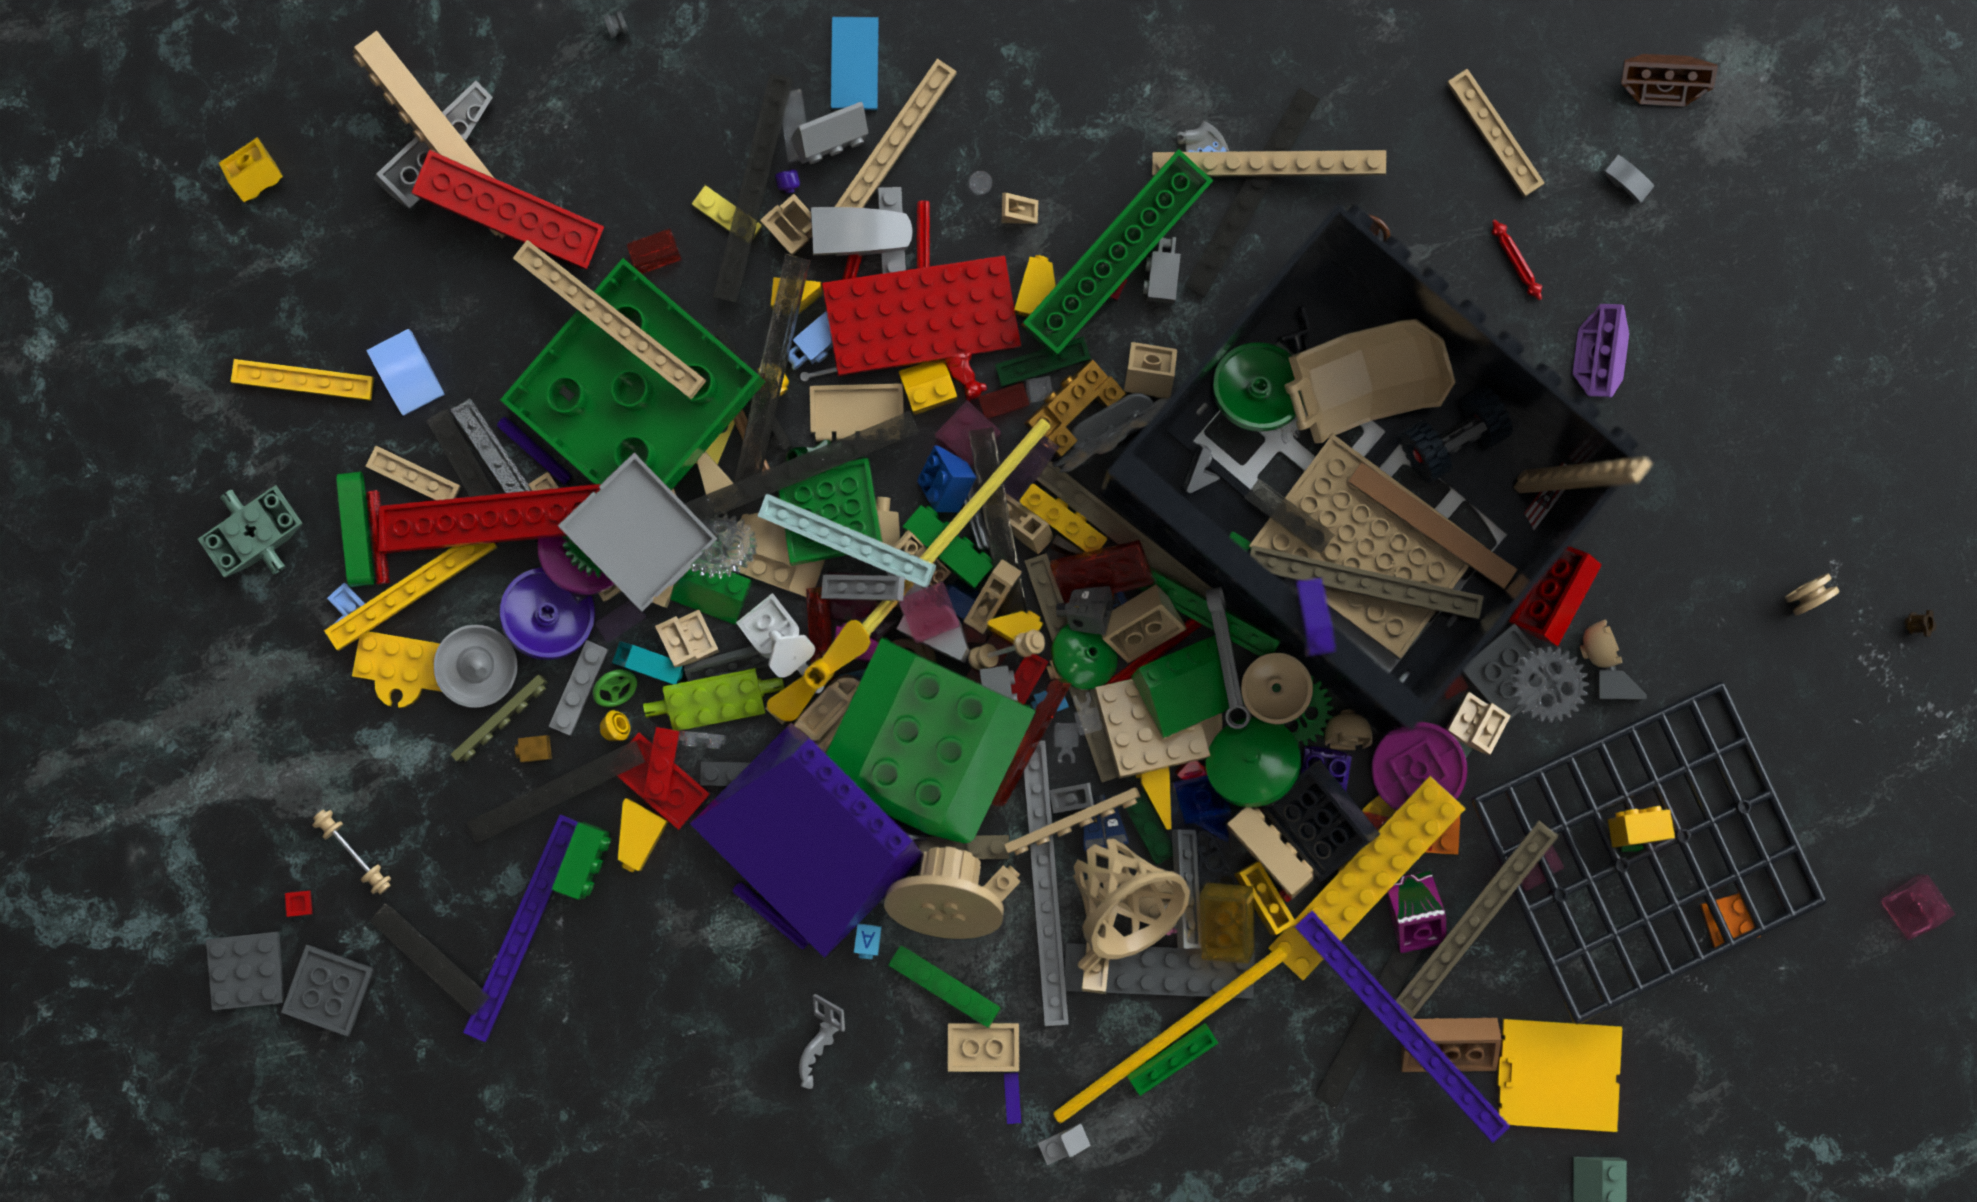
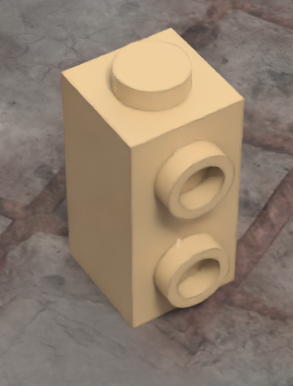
(1003, 882)

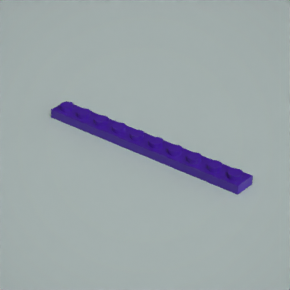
(522, 929)

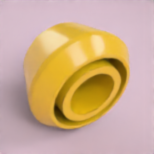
(615, 726)

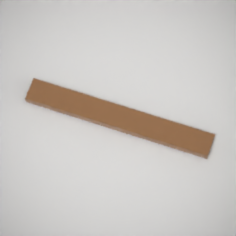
(1432, 525)

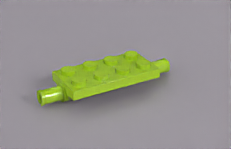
(714, 699)

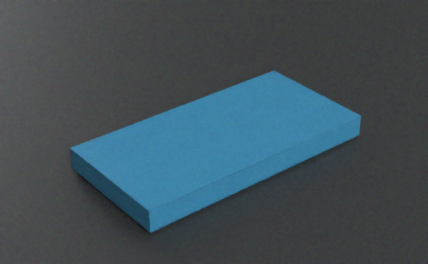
(854, 62)

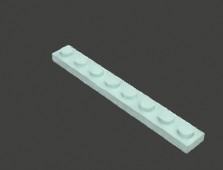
(847, 540)

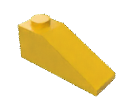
(1157, 788)

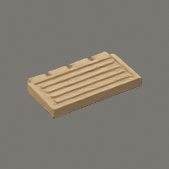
(852, 408)

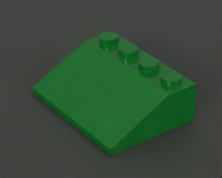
(1183, 687)

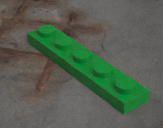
(945, 986)

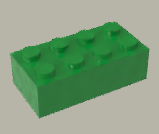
(958, 555)

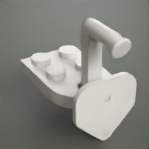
(777, 638)

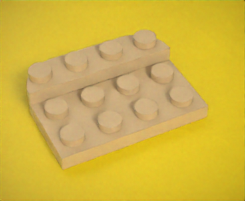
(825, 713)

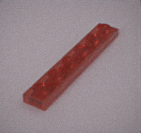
(1044, 714)

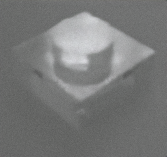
(1038, 388)

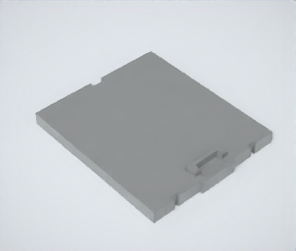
(638, 532)

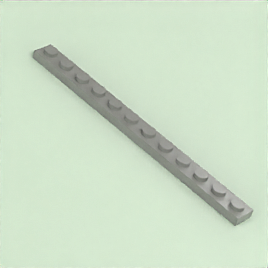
(1045, 892)

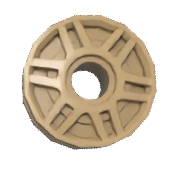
(1812, 594)

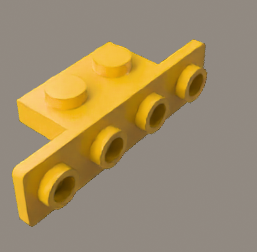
(1062, 519)

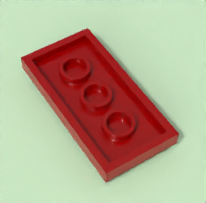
(684, 793)

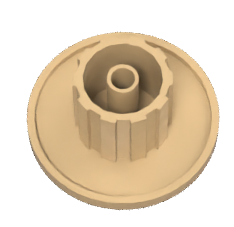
(945, 897)

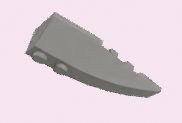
(403, 170)

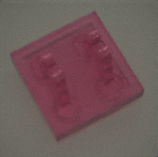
(929, 612)

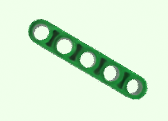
(355, 529)

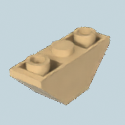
(911, 545)

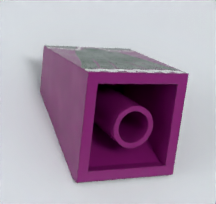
(1416, 912)

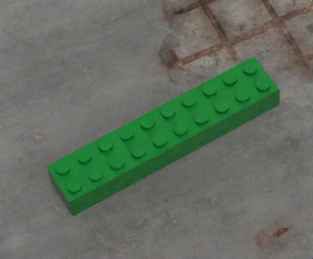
(1116, 252)

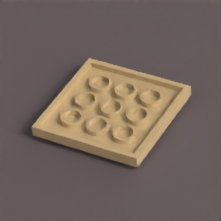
(1135, 737)

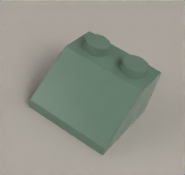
(1599, 1179)

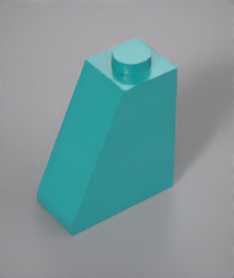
(647, 663)

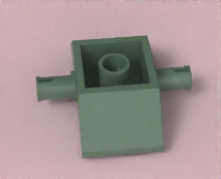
(231, 543)

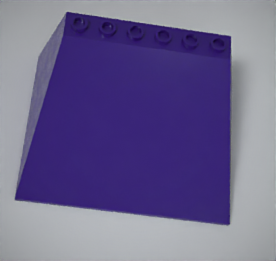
(808, 839)

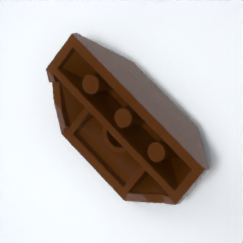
(1667, 79)

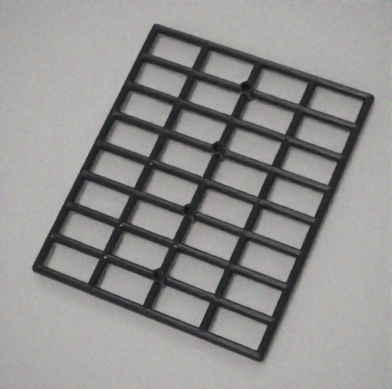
(1621, 865)

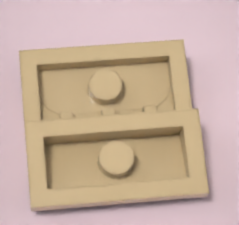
(687, 639)
(1477, 723)

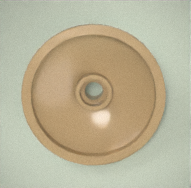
(1282, 705)

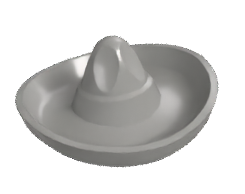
(475, 666)

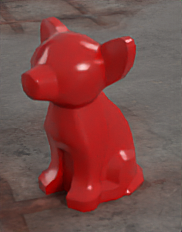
(961, 371)

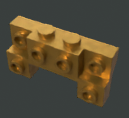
(1071, 399)

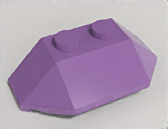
(1602, 350)

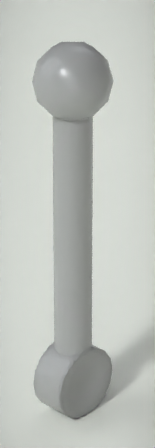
(805, 376)

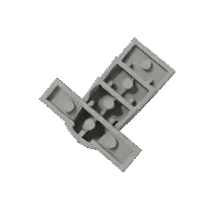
(865, 230)

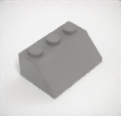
(830, 133)

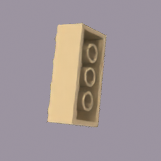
(1273, 854)

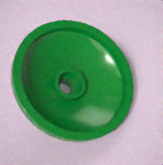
(1075, 663)

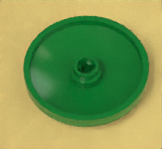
(1252, 387)
(1253, 763)

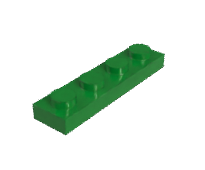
(1172, 1059)

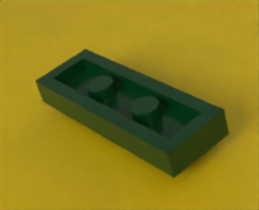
(1150, 829)

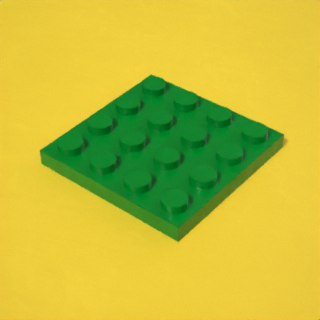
(839, 495)

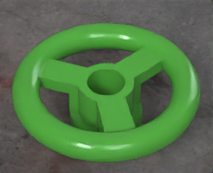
(613, 684)

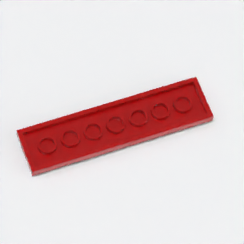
(507, 209)

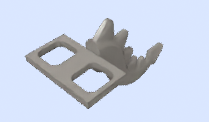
(823, 1038)

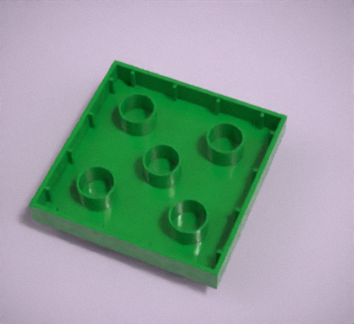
(620, 399)

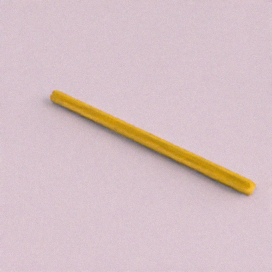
(1170, 1035)

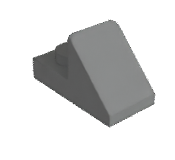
(1196, 474)
(1071, 798)
(1064, 1144)

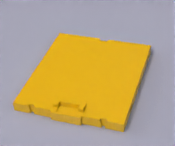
(1559, 1075)

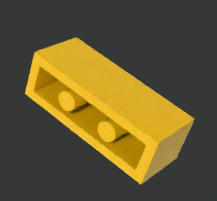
(1266, 898)

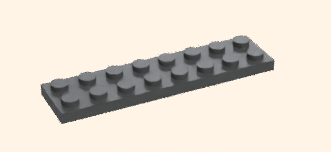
(1160, 972)

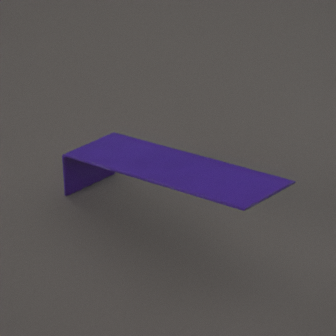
(1012, 1098)

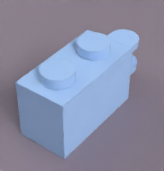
(812, 342)

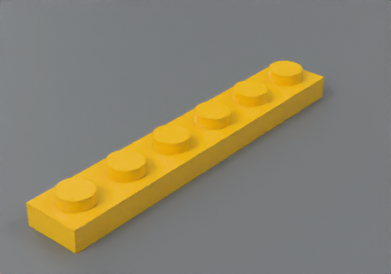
(302, 379)

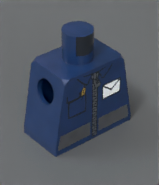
(1104, 828)

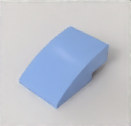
(405, 372)

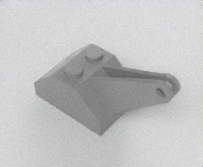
(951, 644)

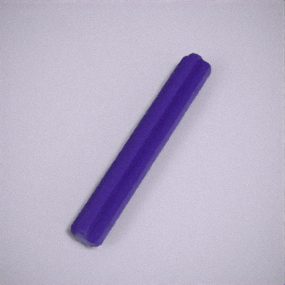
(534, 450)
(769, 914)

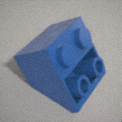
(946, 480)

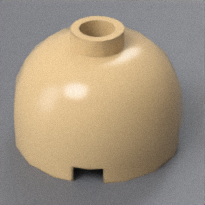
(1600, 645)
(1347, 731)

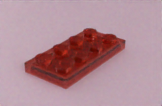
(1116, 566)

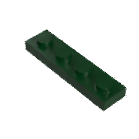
(1042, 363)

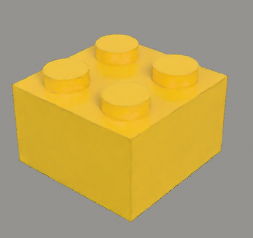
(1641, 826)

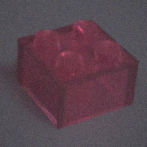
(955, 433)

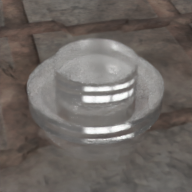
(980, 182)

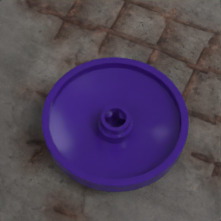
(543, 617)

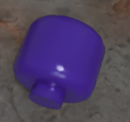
(787, 180)

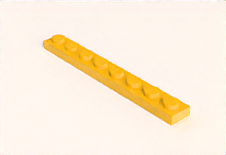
(405, 593)

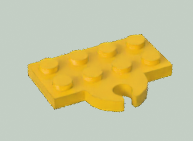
(395, 665)

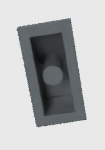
(1616, 686)

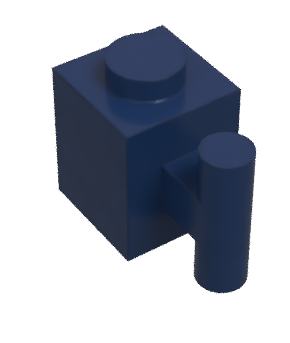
(961, 597)

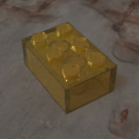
(1227, 922)

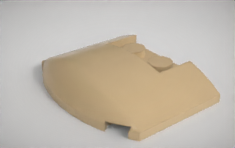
(772, 559)

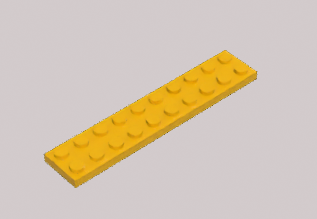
(1373, 871)

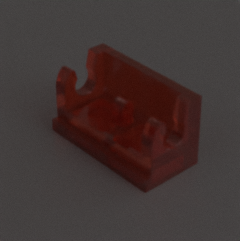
(654, 251)

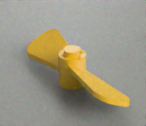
(848, 645)

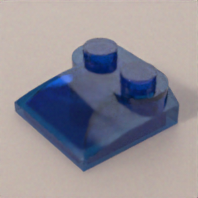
(1200, 801)

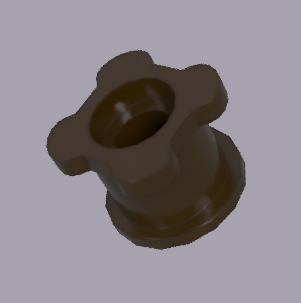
(1921, 623)

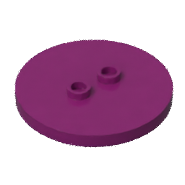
(563, 573)
(1411, 757)

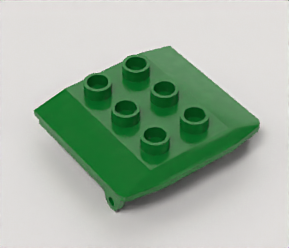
(927, 742)

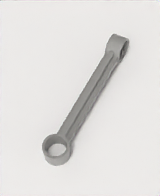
(1217, 607)

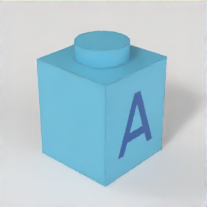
(867, 940)

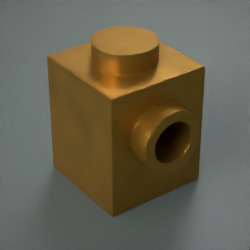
(533, 749)

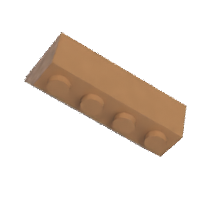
(1466, 1042)

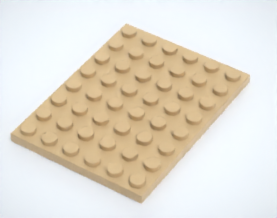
(1368, 540)

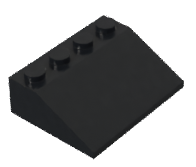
(1321, 821)

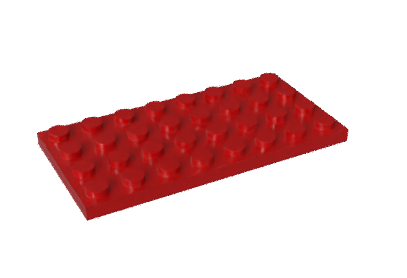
(921, 315)

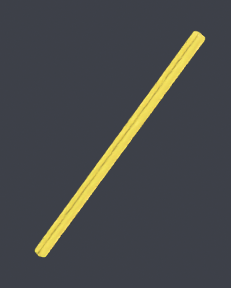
(965, 514)

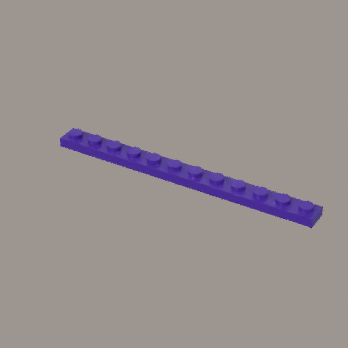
(1402, 1027)

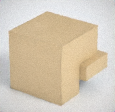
(789, 224)

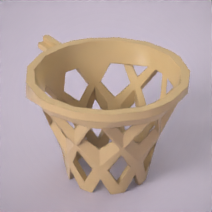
(1112, 943)

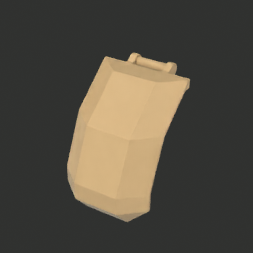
(1369, 377)

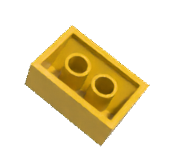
(1014, 624)

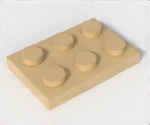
(983, 1049)

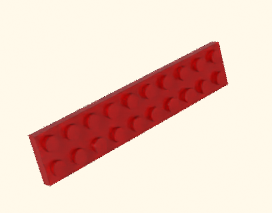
(478, 519)

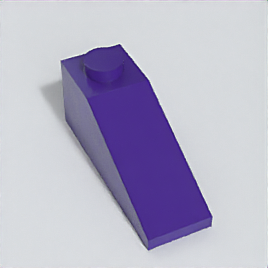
(1315, 617)

